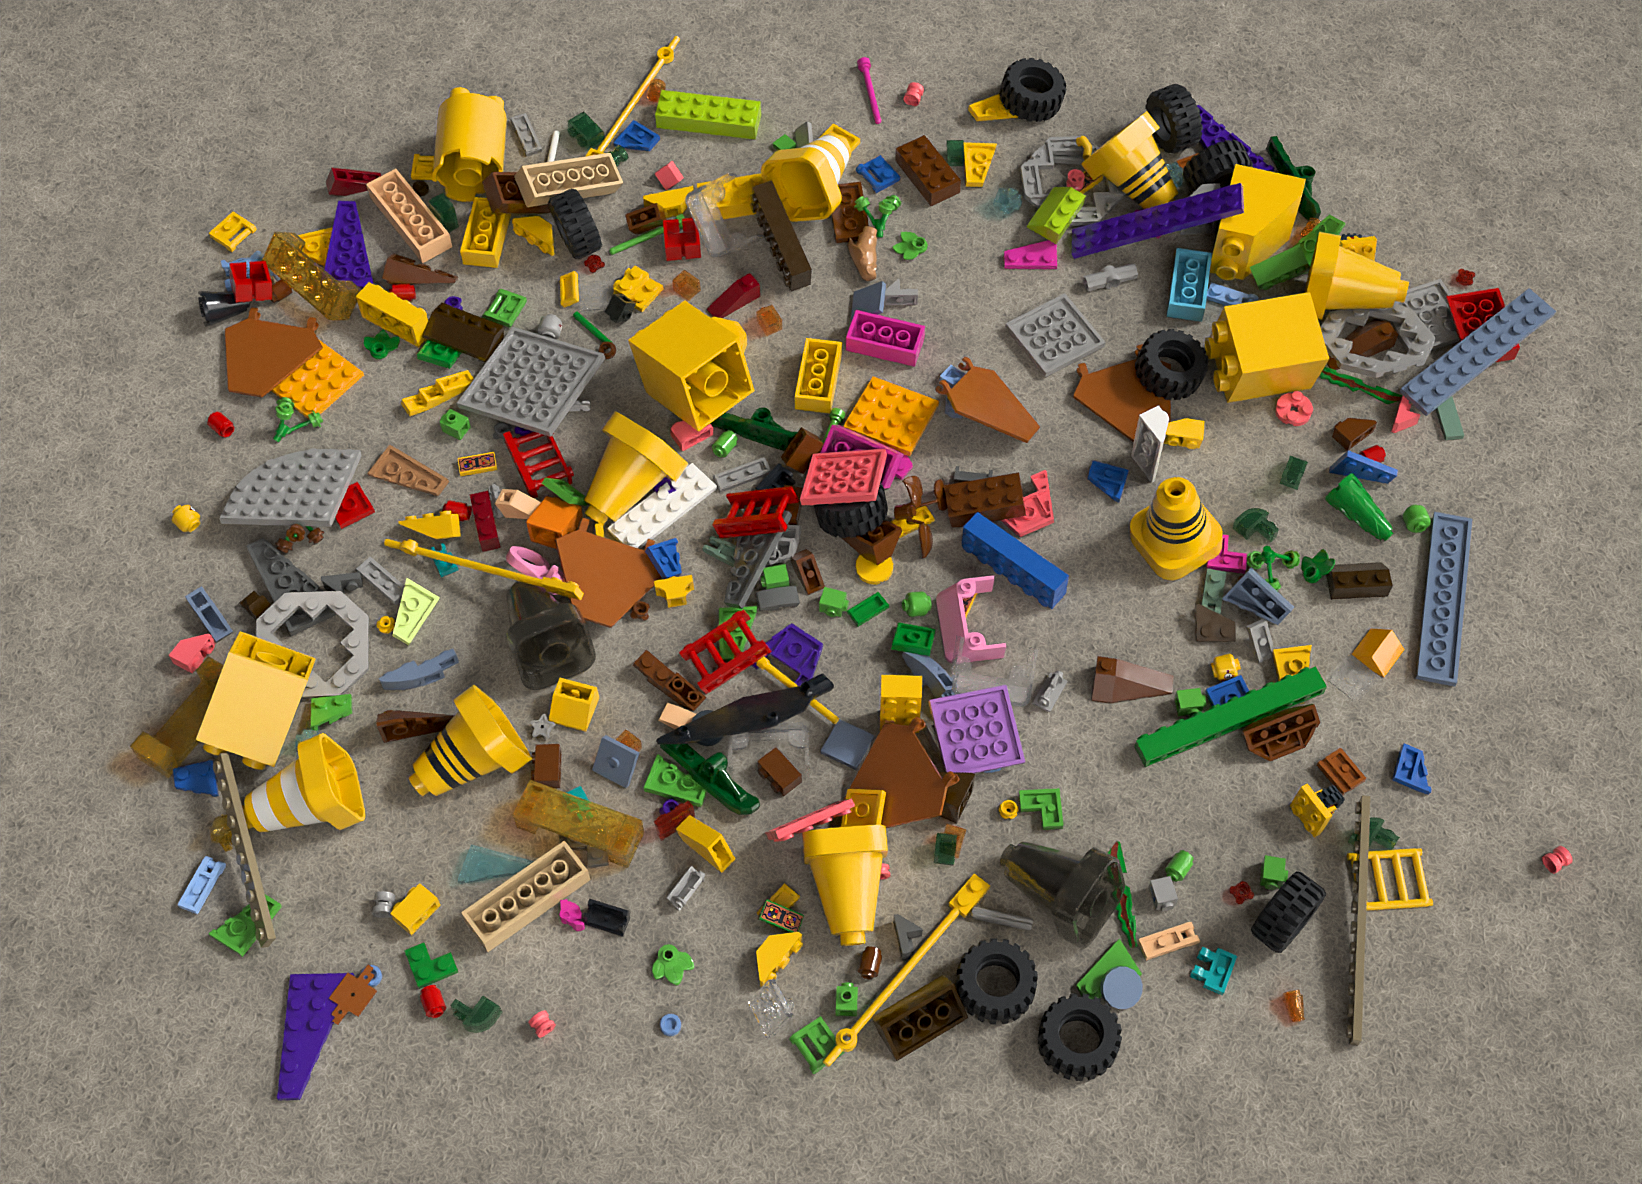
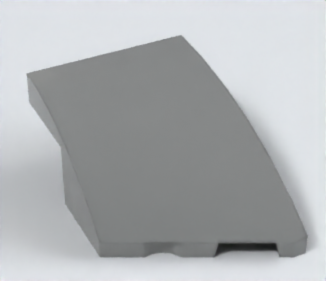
(786, 545)

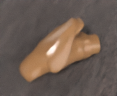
(864, 253)

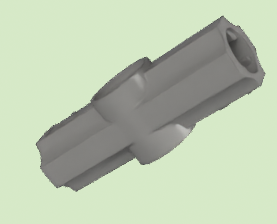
(1110, 277)

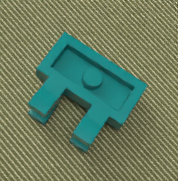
(1219, 972)

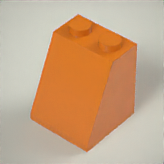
(553, 520)

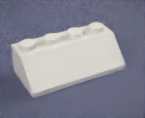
(1149, 440)

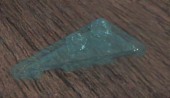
(489, 864)

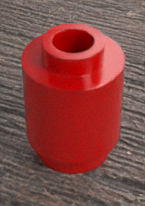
(404, 291)
(220, 424)
(1375, 453)
(462, 509)
(432, 1001)

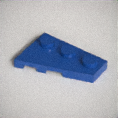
(1363, 468)

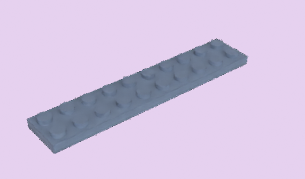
(1477, 352)
(1444, 599)

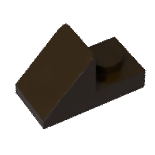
(255, 604)

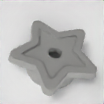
(544, 731)

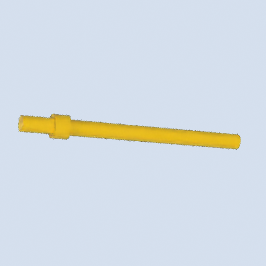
(764, 664)

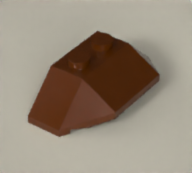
(1282, 732)

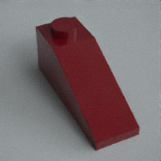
(349, 182)
(736, 296)

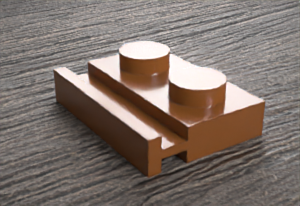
(1341, 771)

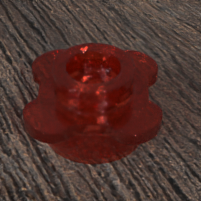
(590, 263)
(1468, 280)
(1245, 888)

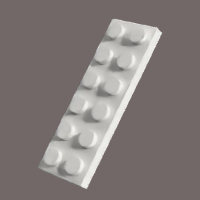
(662, 510)

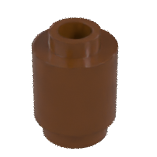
(280, 291)
(870, 962)

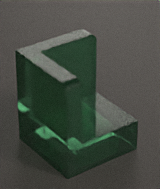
(955, 152)
(945, 849)

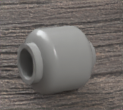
(550, 326)

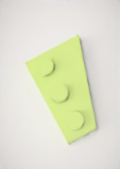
(413, 611)

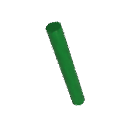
(590, 327)

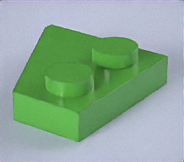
(329, 709)

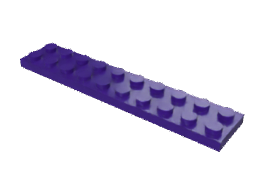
(1158, 220)

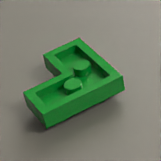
(427, 970)

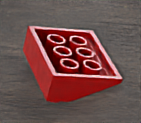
(1473, 310)

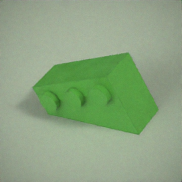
(1280, 268)

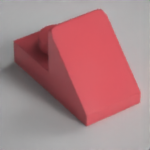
(1404, 417)

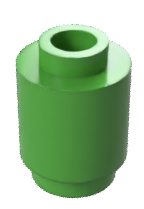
(724, 444)
(1179, 865)

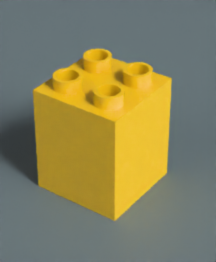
(1267, 347)
(691, 365)

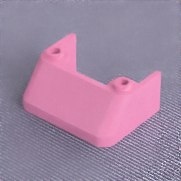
(953, 621)

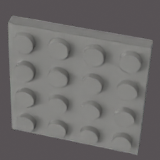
(1431, 307)
(1055, 335)

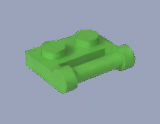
(508, 311)
(821, 1038)

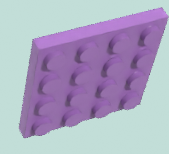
(977, 731)

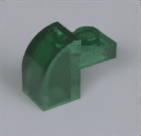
(1293, 472)
(1255, 520)
(1377, 833)
(480, 1017)

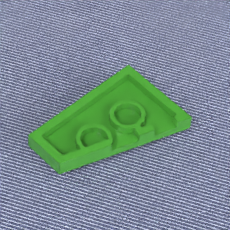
(1328, 225)
(737, 634)
(673, 784)
(239, 931)
(1115, 956)

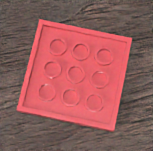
(843, 477)
(808, 821)

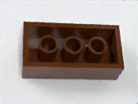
(927, 170)
(505, 195)
(992, 497)

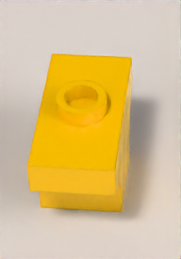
(674, 589)

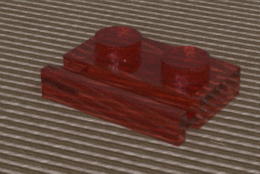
(667, 823)

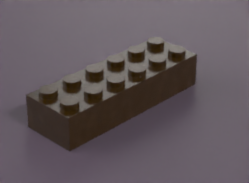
(781, 236)

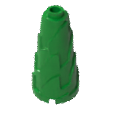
(1359, 507)

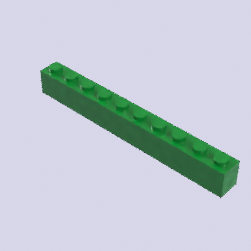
(1229, 716)

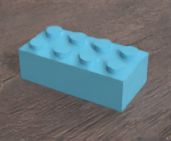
(1189, 284)

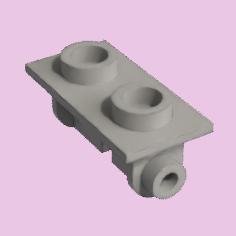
(1050, 691)
(685, 887)

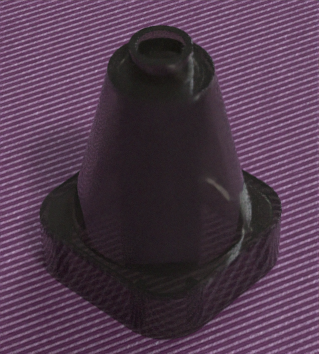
(546, 637)
(1067, 886)

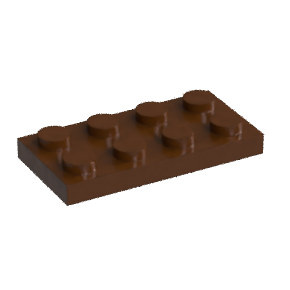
(846, 219)

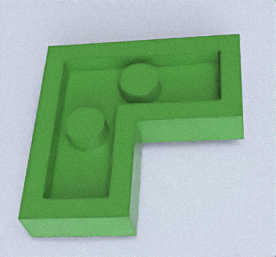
(1046, 801)

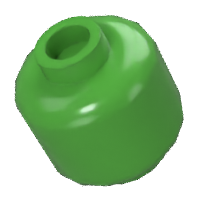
(1416, 517)
(916, 604)

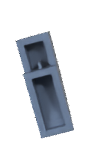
(208, 614)

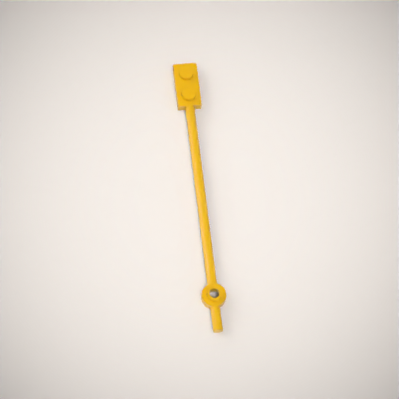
(665, 56)
(551, 584)
(961, 904)

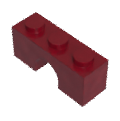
(485, 521)

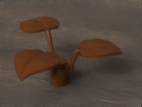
(908, 510)

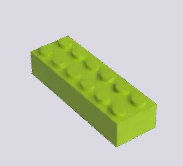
(708, 114)

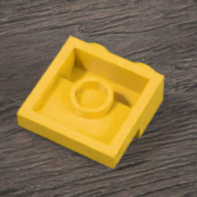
(638, 287)

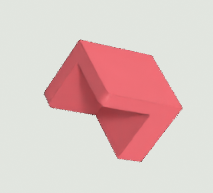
(669, 175)

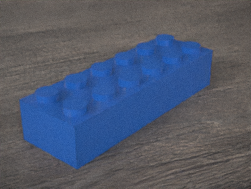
(1014, 561)

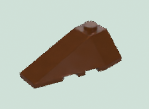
(878, 544)

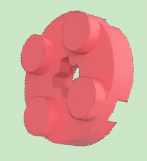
(1296, 400)

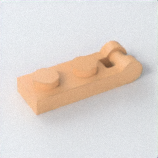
(1168, 941)

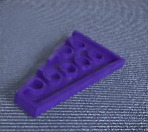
(1214, 133)
(347, 250)
(305, 1029)

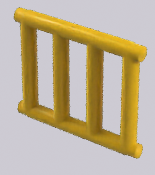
(1395, 855)

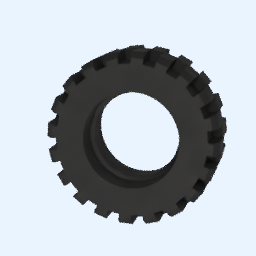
(1036, 75)
(1176, 116)
(1215, 165)
(575, 223)
(1177, 347)
(852, 518)
(1288, 912)
(1001, 955)
(1087, 1011)

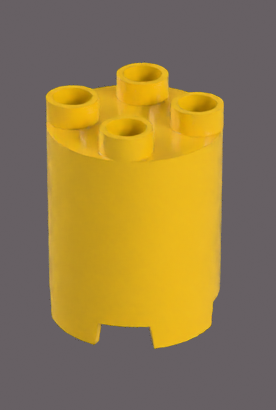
(468, 143)

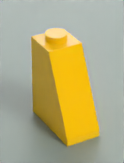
(706, 842)

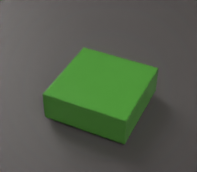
(783, 143)

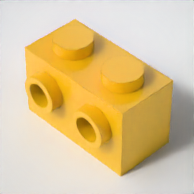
(415, 908)

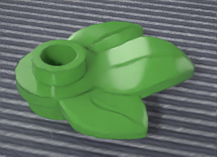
(909, 245)
(672, 967)

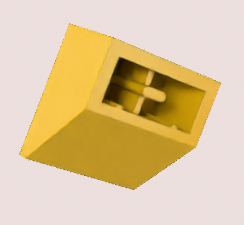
(573, 704)

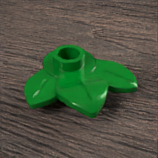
(382, 343)
(1317, 566)

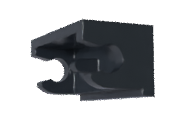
(776, 479)
(606, 917)

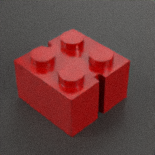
(681, 244)
(256, 287)

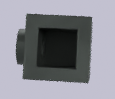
(620, 308)

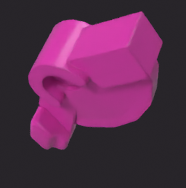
(571, 915)

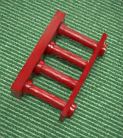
(527, 471)
(755, 524)
(741, 659)

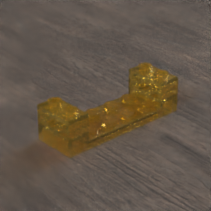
(329, 296)
(179, 733)
(580, 821)

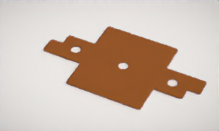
(356, 1003)

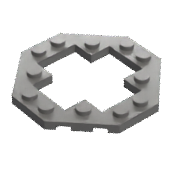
(1043, 159)
(1393, 361)
(313, 605)

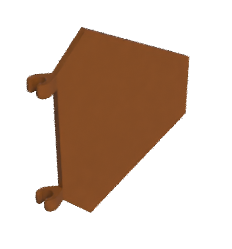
(266, 353)
(1118, 395)
(990, 402)
(607, 573)
(905, 773)

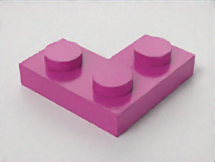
(1227, 560)

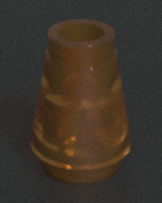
(1294, 1004)

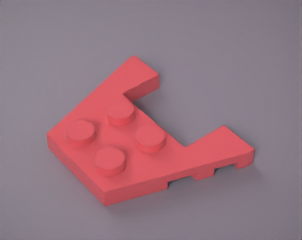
(1037, 507)

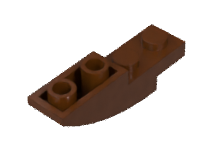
(668, 682)

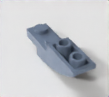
(932, 674)
(415, 676)

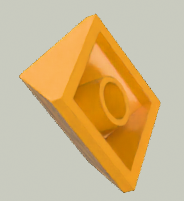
(1379, 650)

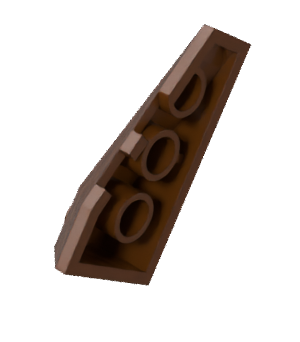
(404, 271)
(1369, 340)
(1122, 680)
(408, 724)

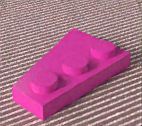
(1033, 256)

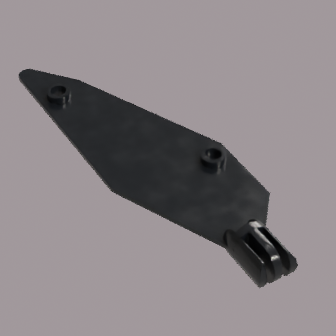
(750, 713)

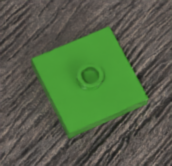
(565, 491)

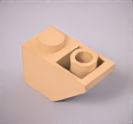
(516, 504)

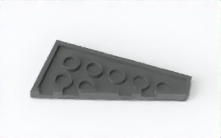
(750, 560)
(283, 577)

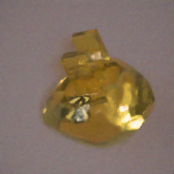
(221, 832)

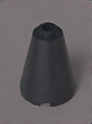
(219, 306)

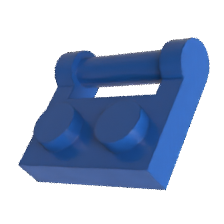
(881, 170)

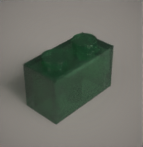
(585, 131)
(444, 212)

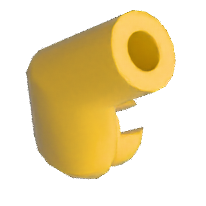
(1084, 142)

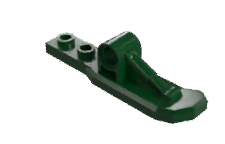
(1308, 206)
(759, 428)
(713, 777)

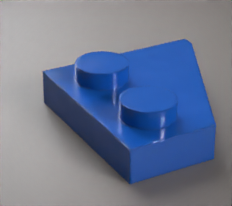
(637, 137)
(1411, 769)
(197, 778)

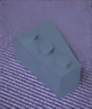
(1259, 597)

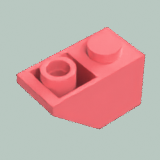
(191, 652)

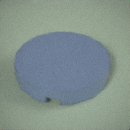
(1121, 987)

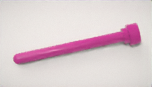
(864, 66)

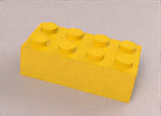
(737, 196)
(484, 235)
(392, 313)
(818, 375)
(900, 699)

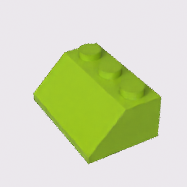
(1057, 213)

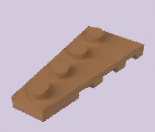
(405, 471)

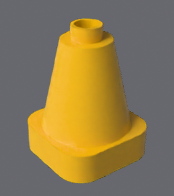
(1350, 280)
(629, 469)
(847, 876)

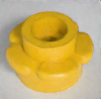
(386, 628)
(1008, 804)

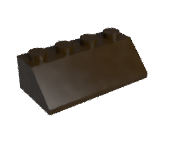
(463, 332)
(920, 1017)

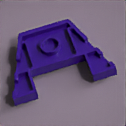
(796, 651)

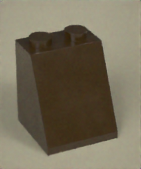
(957, 796)

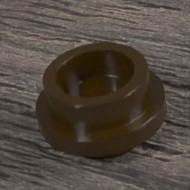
(420, 188)

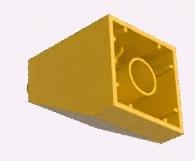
(1263, 228)
(255, 700)

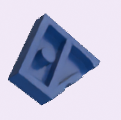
(1108, 479)
(665, 558)

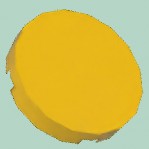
(873, 573)

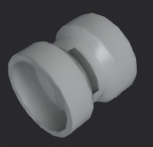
(383, 904)

